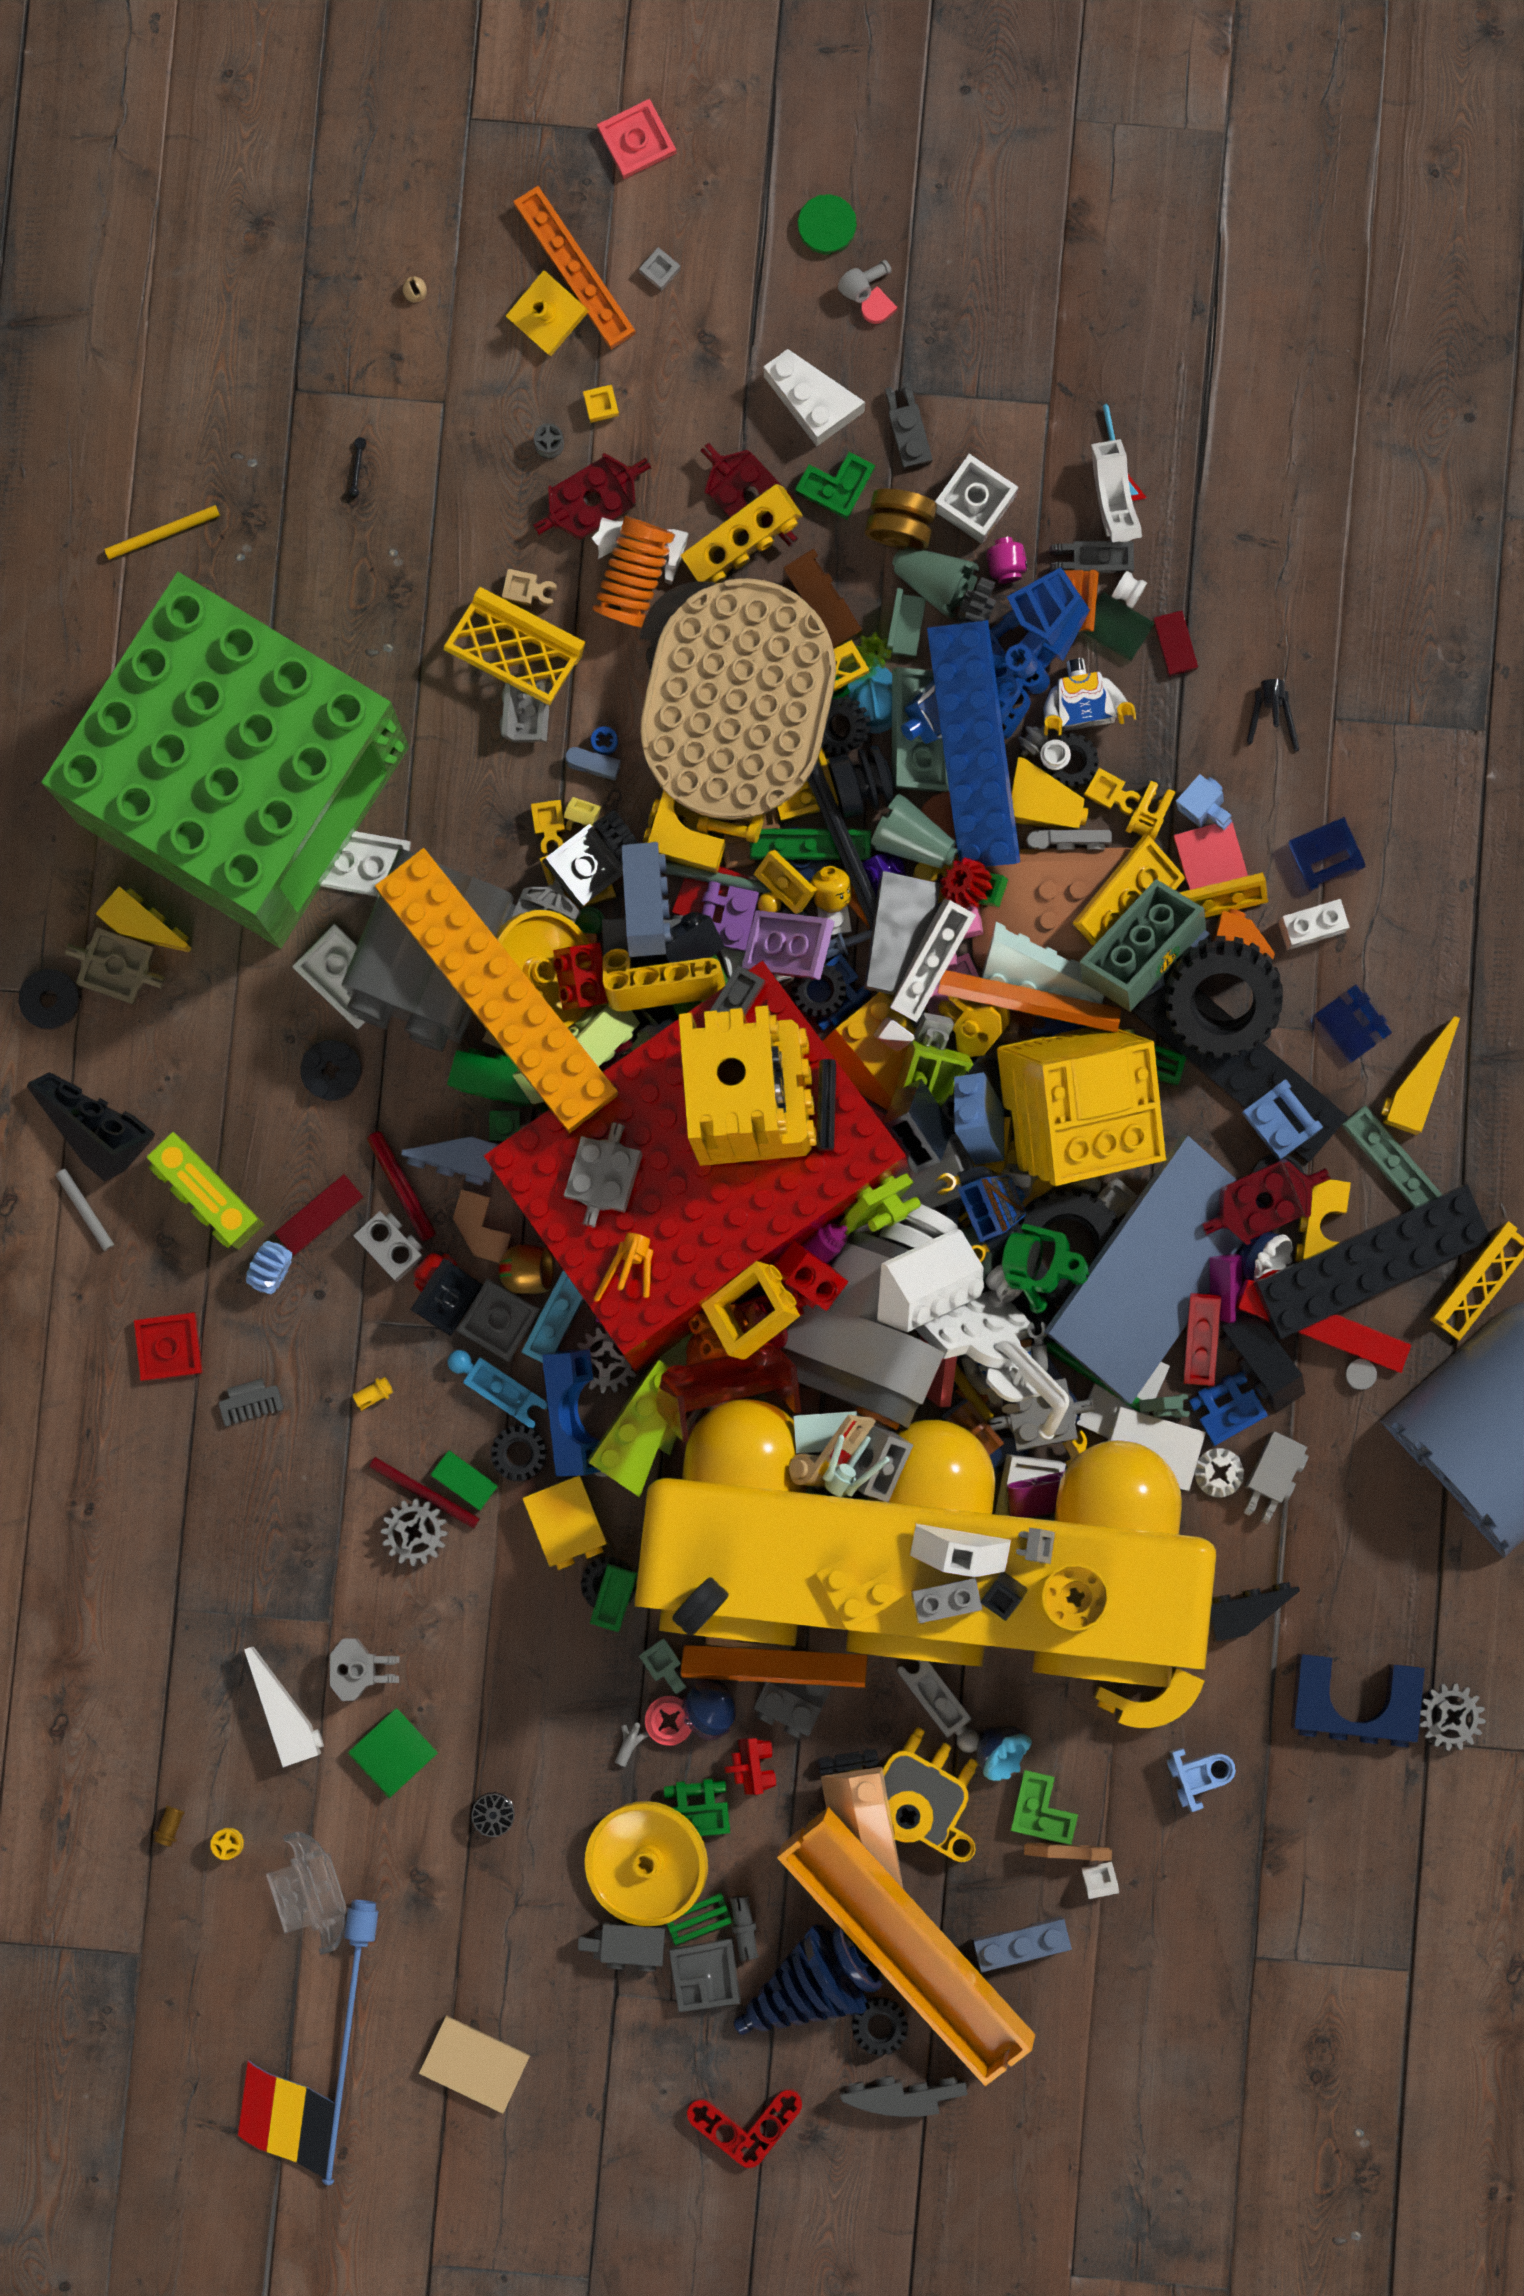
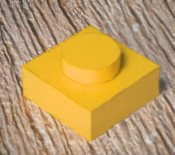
(601, 403)

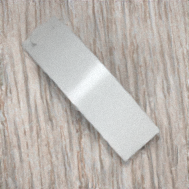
(1114, 491)

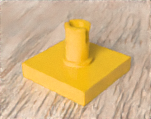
(547, 313)

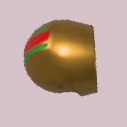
(521, 1269)

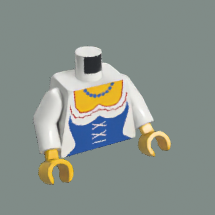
(1084, 701)

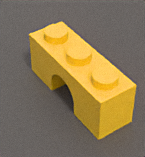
(1327, 1198)

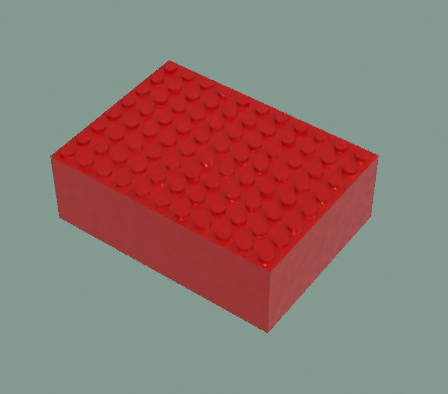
(698, 1218)

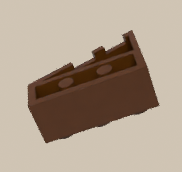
(814, 586)

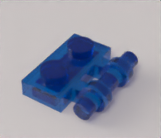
(1347, 1030)

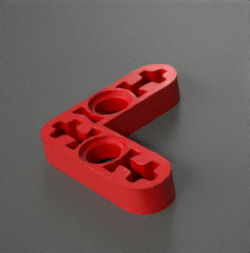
(742, 2137)

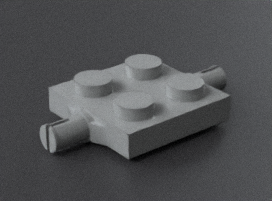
(603, 1174)
(1034, 1412)

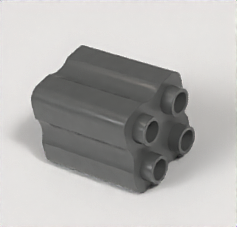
(398, 978)

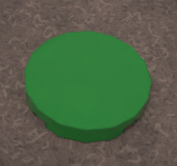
(827, 224)

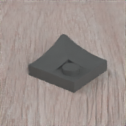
(705, 1975)

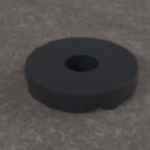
(33, 990)

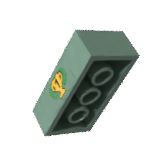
(1143, 945)

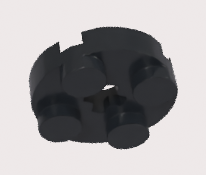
(339, 1055)

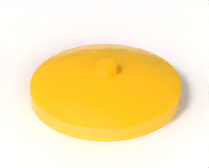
(531, 942)
(646, 1863)

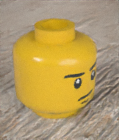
(832, 889)

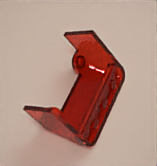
(725, 1380)

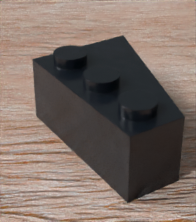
(1263, 1359)

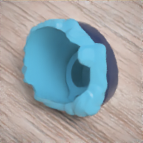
(1001, 1751)

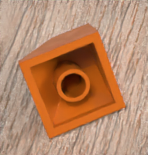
(1234, 924)

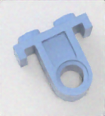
(1196, 1776)

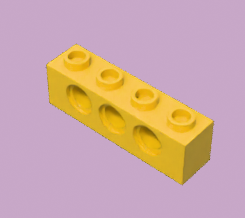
(701, 555)

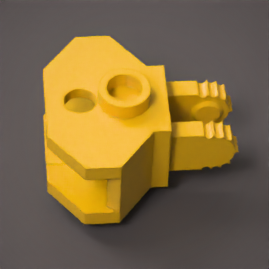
(975, 1026)

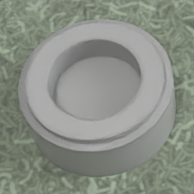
(1360, 1374)

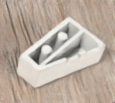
(811, 396)

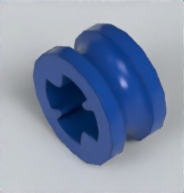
(604, 731)

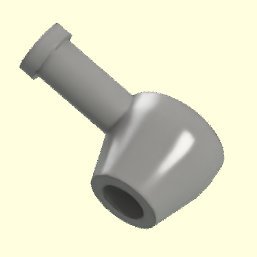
(855, 283)

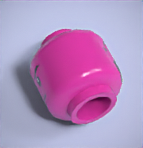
(1006, 560)

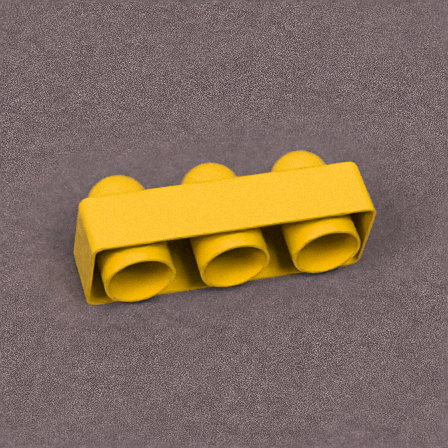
(767, 1539)

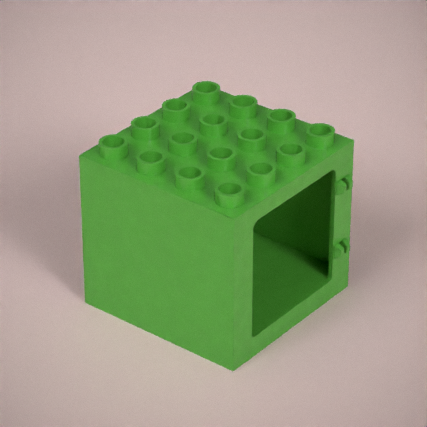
(228, 759)

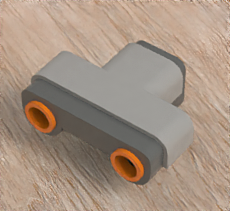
(855, 1355)

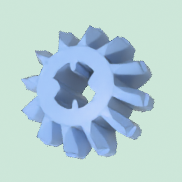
(269, 1267)

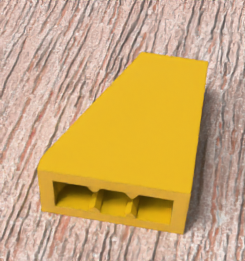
(1044, 800)

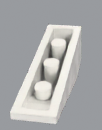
(932, 958)
(288, 1724)

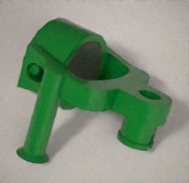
(1023, 1260)

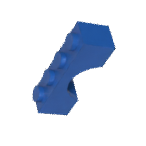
(565, 1377)

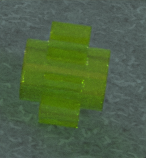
(874, 643)

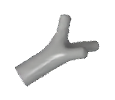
(630, 1741)

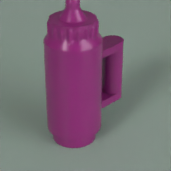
(827, 1242)

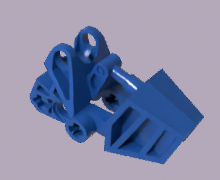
(1052, 617)

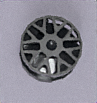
(493, 1814)

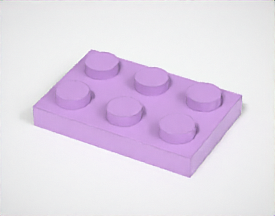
(789, 944)

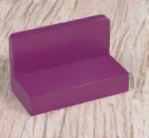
(1227, 1282)

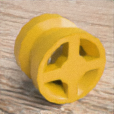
(221, 1843)

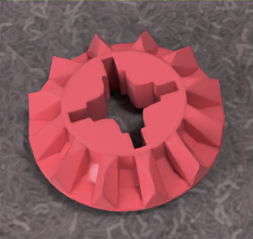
(654, 1718)

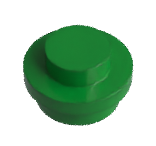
(590, 920)

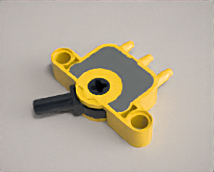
(932, 1794)

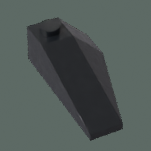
(97, 1134)

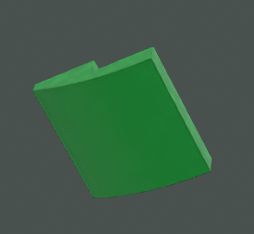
(392, 1753)

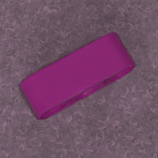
(1034, 1495)

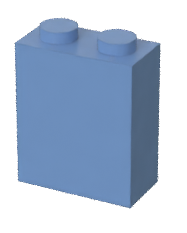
(979, 1118)

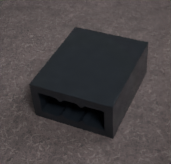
(918, 1125)

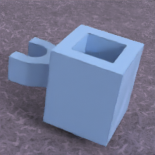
(1203, 801)

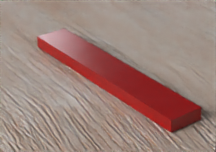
(1340, 1334)

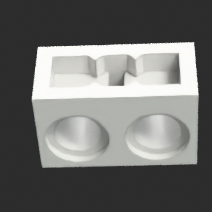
(1313, 924)

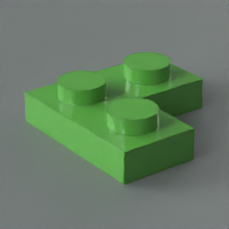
(1035, 1817)

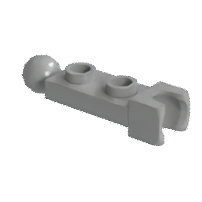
(941, 1704)

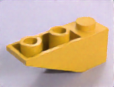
(133, 921)

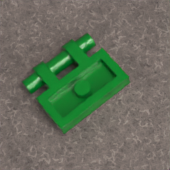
(707, 1818)

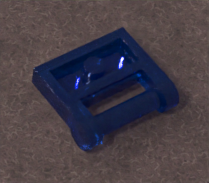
(1323, 844)

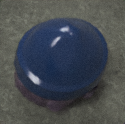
(709, 1709)

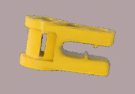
(1149, 823)

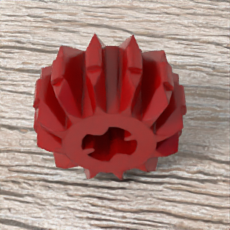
(966, 883)

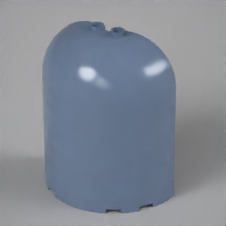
(1471, 1427)

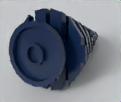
(815, 1982)

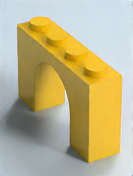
(681, 843)

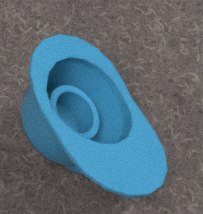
(874, 694)

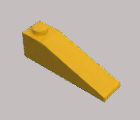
(1413, 1097)

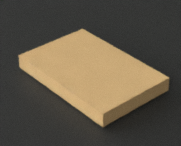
(474, 2064)

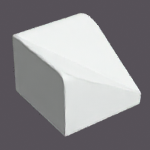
(893, 1034)

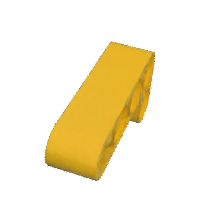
(658, 984)

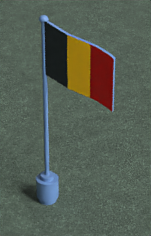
(289, 2116)

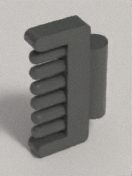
(246, 1394)

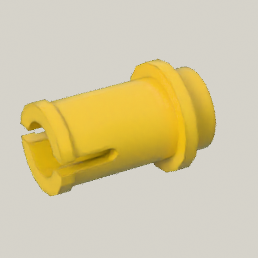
(373, 1393)

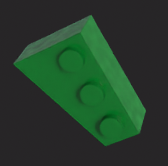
(489, 1078)

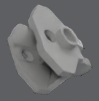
(360, 1669)

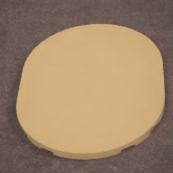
(738, 699)

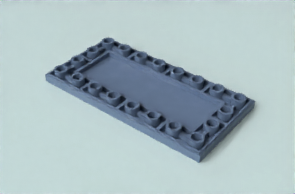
(1145, 1273)

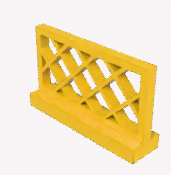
(523, 624)

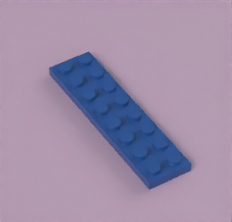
(973, 743)

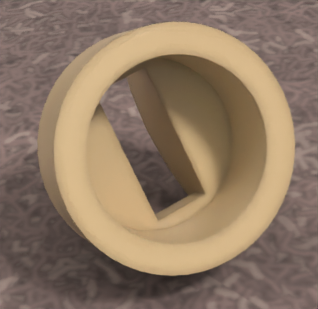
(408, 292)

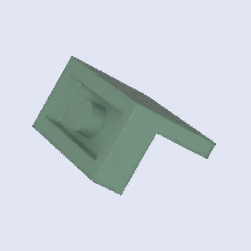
(906, 624)

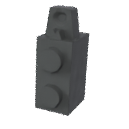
(626, 1944)

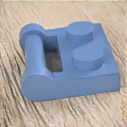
(1275, 1127)

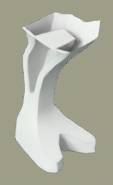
(609, 531)

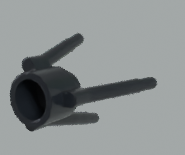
(1273, 696)

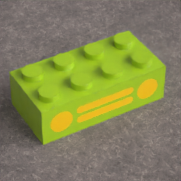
(203, 1188)

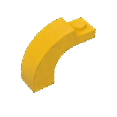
(1158, 1711)

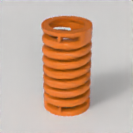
(640, 573)

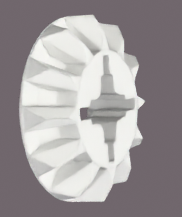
(1218, 1487)

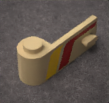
(809, 1469)

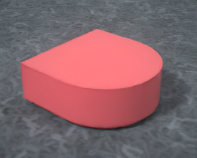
(877, 307)

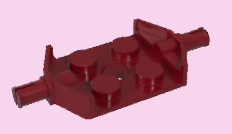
(733, 476)
(606, 477)

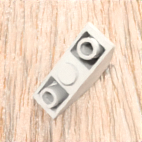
(959, 1551)

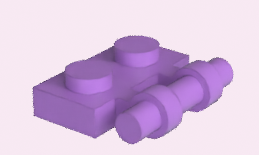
(737, 914)

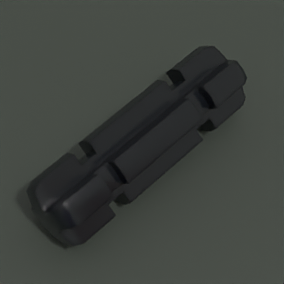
(848, 1762)

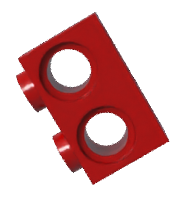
(584, 975)
(810, 1277)

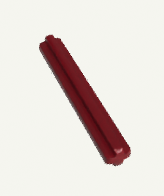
(401, 1186)

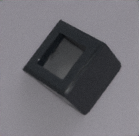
(1004, 1595)

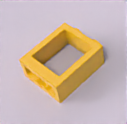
(724, 1323)

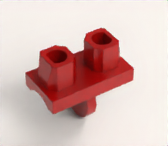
(747, 1766)

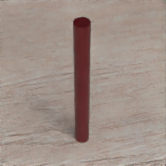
(424, 1492)

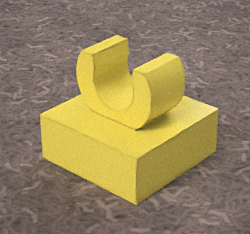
(581, 812)

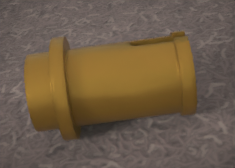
(168, 1826)

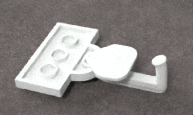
(991, 1336)

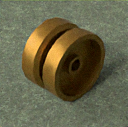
(900, 518)

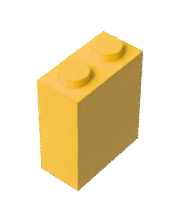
(565, 1522)

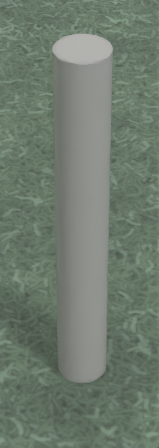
(84, 1209)

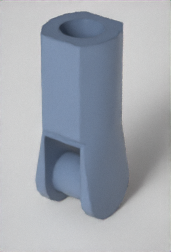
(593, 763)

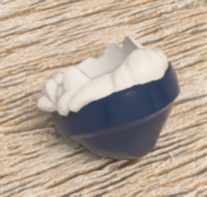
(1265, 1254)

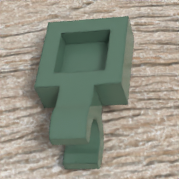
(1165, 1406)
(661, 1662)

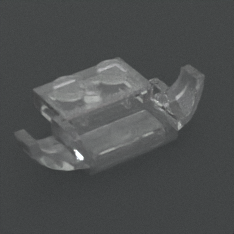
(309, 1892)

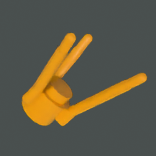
(633, 1251)

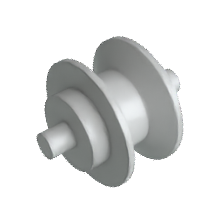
(1033, 741)

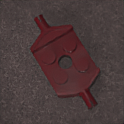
(1289, 1200)

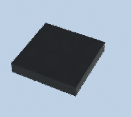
(447, 1297)

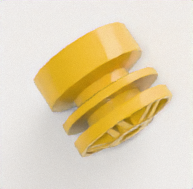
(1085, 1580)

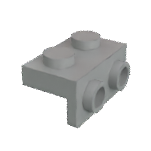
(523, 715)

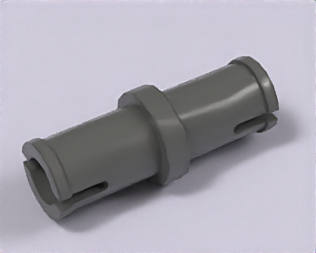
(744, 1927)

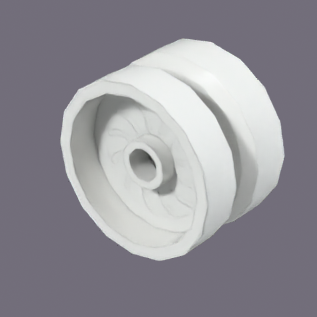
(917, 1228)

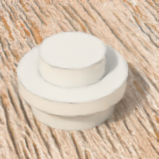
(1055, 754)

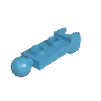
(496, 1386)

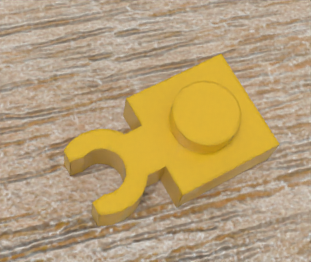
(1107, 790)
(548, 821)

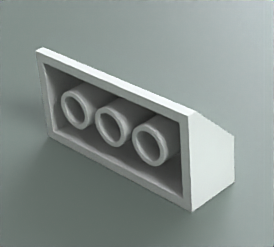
(929, 1281)

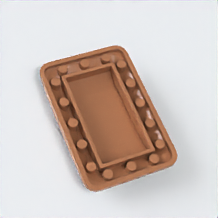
(1046, 897)

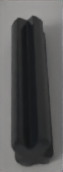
(826, 1105)

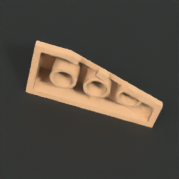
(863, 1806)

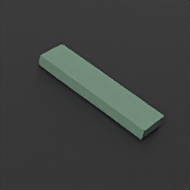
(1390, 1158)

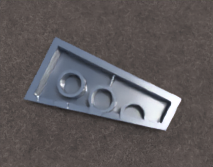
(644, 899)

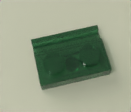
(1119, 627)

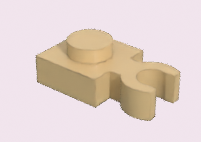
(523, 587)

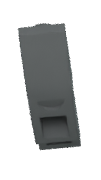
(889, 2099)

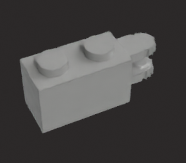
(1274, 1473)

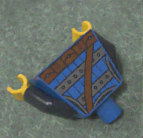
(991, 1204)

